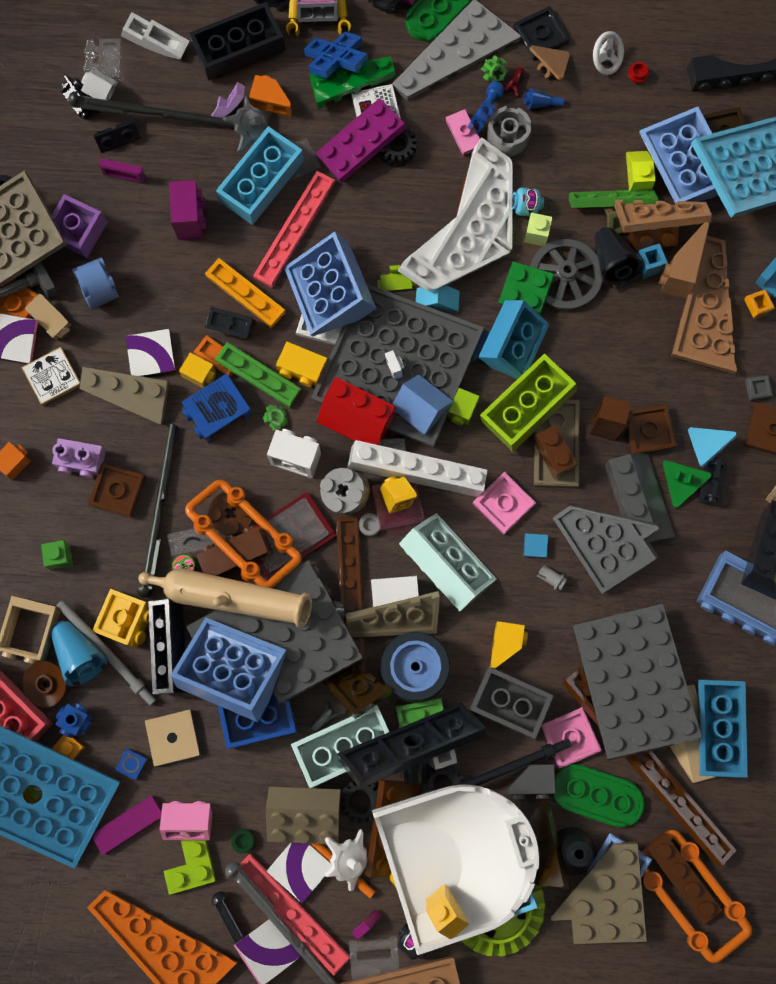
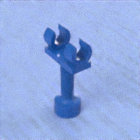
(494, 92)

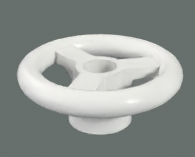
(606, 52)

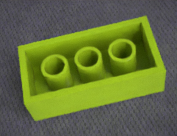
(528, 402)

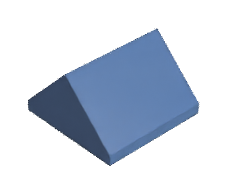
(421, 404)

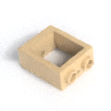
(9, 624)

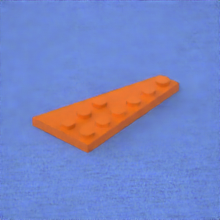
(158, 947)

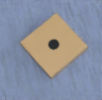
(172, 738)

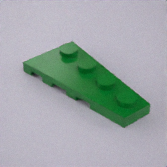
(346, 81)

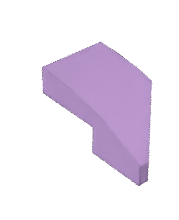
(225, 106)

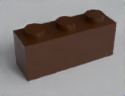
(611, 418)
(250, 545)

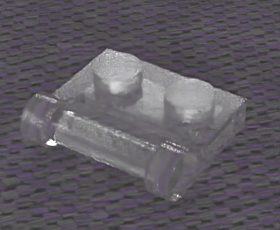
(375, 965)

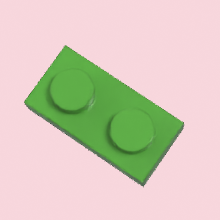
(416, 711)

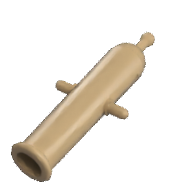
(232, 596)

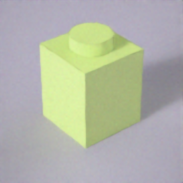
(538, 229)

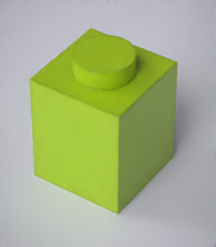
(463, 407)

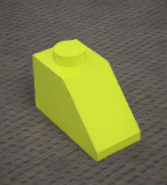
(640, 170)

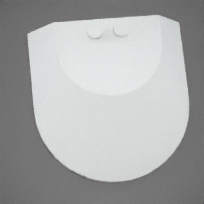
(463, 840)

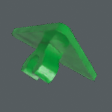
(683, 481)

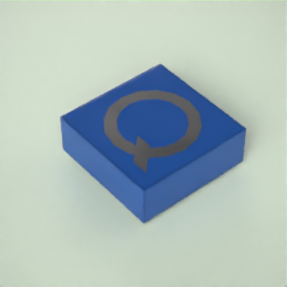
(131, 764)

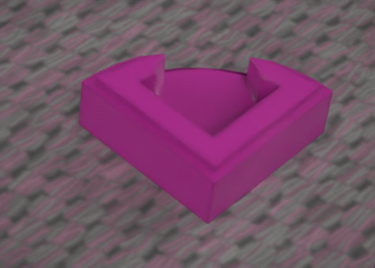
(371, 919)

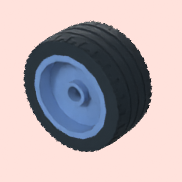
(420, 684)

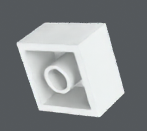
(294, 453)

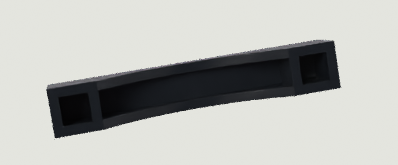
(712, 72)

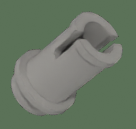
(552, 577)

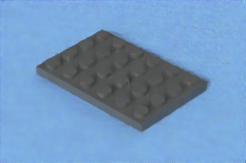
(636, 682)

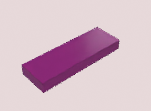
(127, 825)

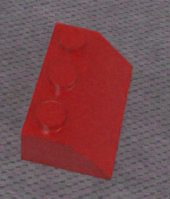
(355, 413)

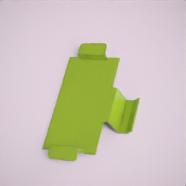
(394, 280)

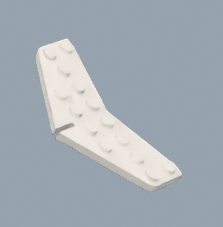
(478, 232)

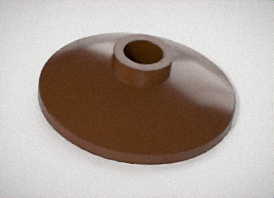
(35, 684)

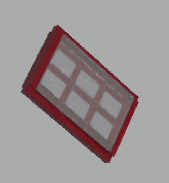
(306, 527)

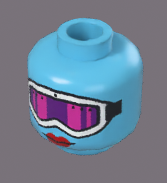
(527, 201)

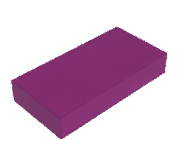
(122, 170)

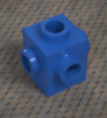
(81, 724)

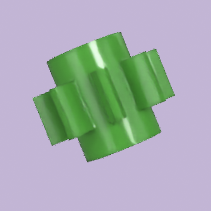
(494, 69)

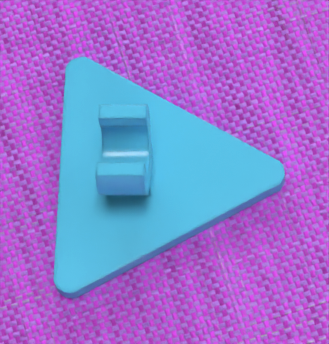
(709, 442)

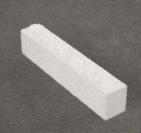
(417, 468)

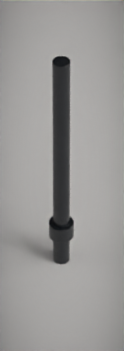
(547, 751)

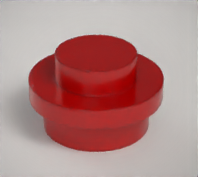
(638, 72)

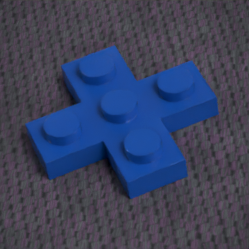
(331, 55)

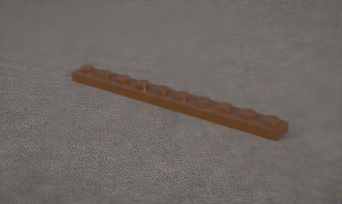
(663, 785)

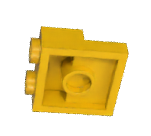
(123, 619)

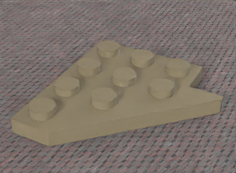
(607, 900)

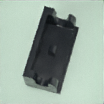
(230, 323)

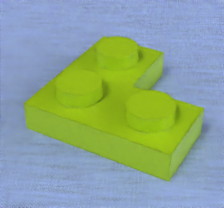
(197, 870)

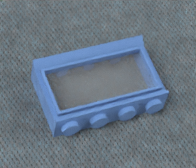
(737, 602)

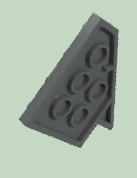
(607, 543)

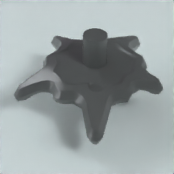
(248, 123)

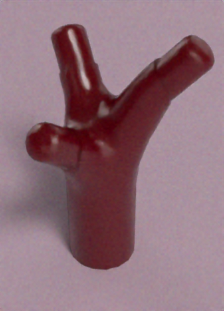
(514, 82)

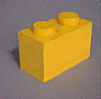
(300, 364)

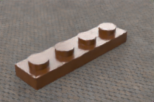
(683, 878)

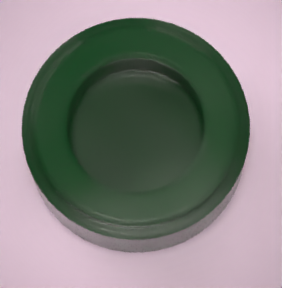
(243, 841)

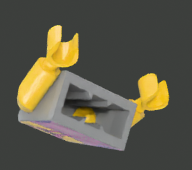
(317, 11)

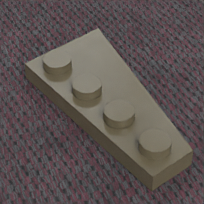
(132, 392)
(396, 618)

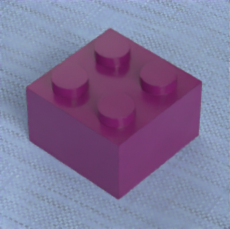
(187, 209)

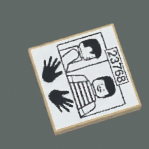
(51, 376)

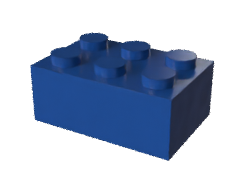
(274, 723)

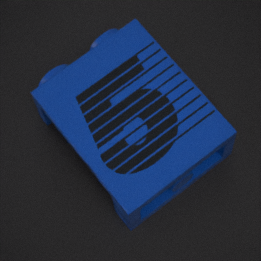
(215, 407)

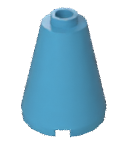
(76, 654)

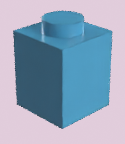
(653, 260)

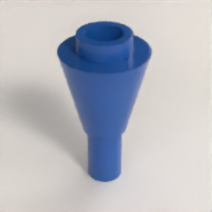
(538, 99)

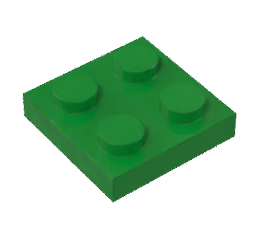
(527, 285)

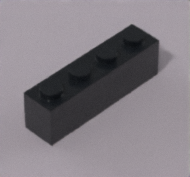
(165, 644)

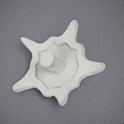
(347, 859)

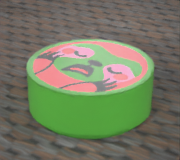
(185, 562)

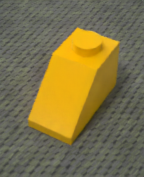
(397, 494)
(507, 642)
(445, 913)

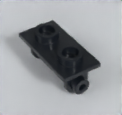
(75, 85)
(112, 138)
(712, 490)

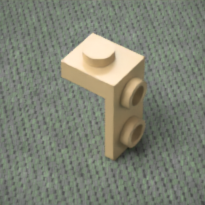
(49, 317)

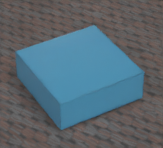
(535, 545)

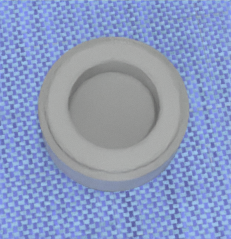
(369, 525)

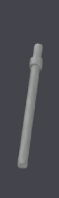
(137, 685)

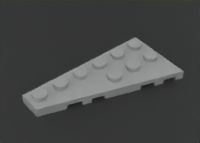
(460, 46)

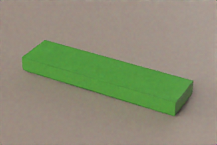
(608, 198)
(258, 375)

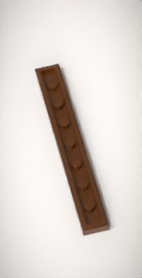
(350, 573)

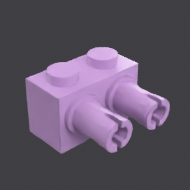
(78, 457)

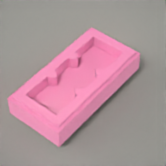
(465, 138)

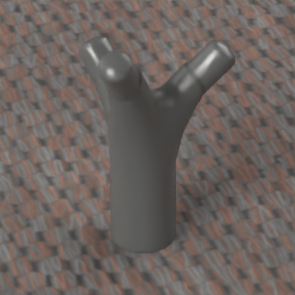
(326, 715)

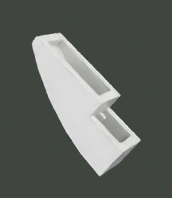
(154, 37)

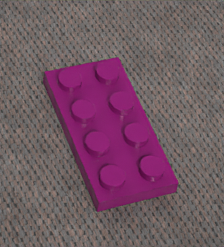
(361, 140)

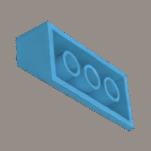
(722, 728)

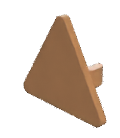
(552, 59)

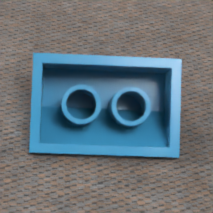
(514, 338)

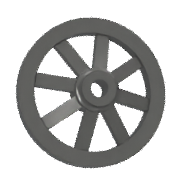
(569, 278)

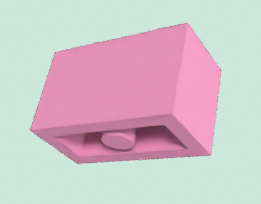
(186, 821)

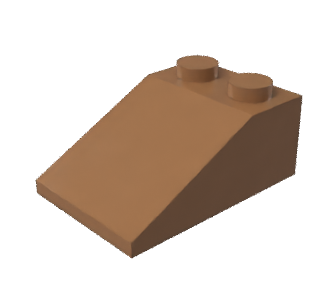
(681, 273)

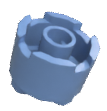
(95, 283)

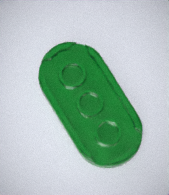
(430, 17)
(598, 795)

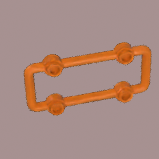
(249, 570)
(733, 910)

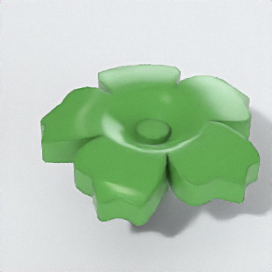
(276, 417)

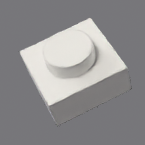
(395, 364)

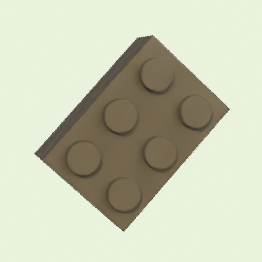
(302, 815)

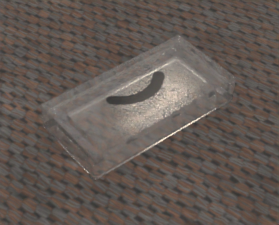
(187, 542)

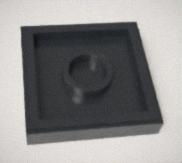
(541, 30)

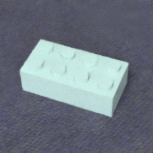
(319, 751)

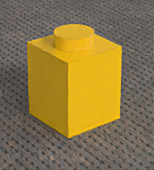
(198, 371)

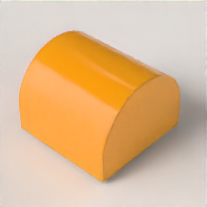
(759, 304)

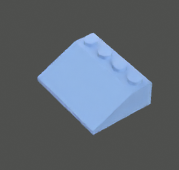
(675, 157)

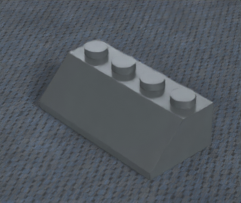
(639, 493)

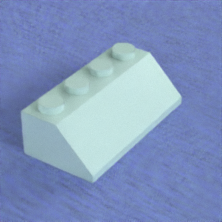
(447, 561)

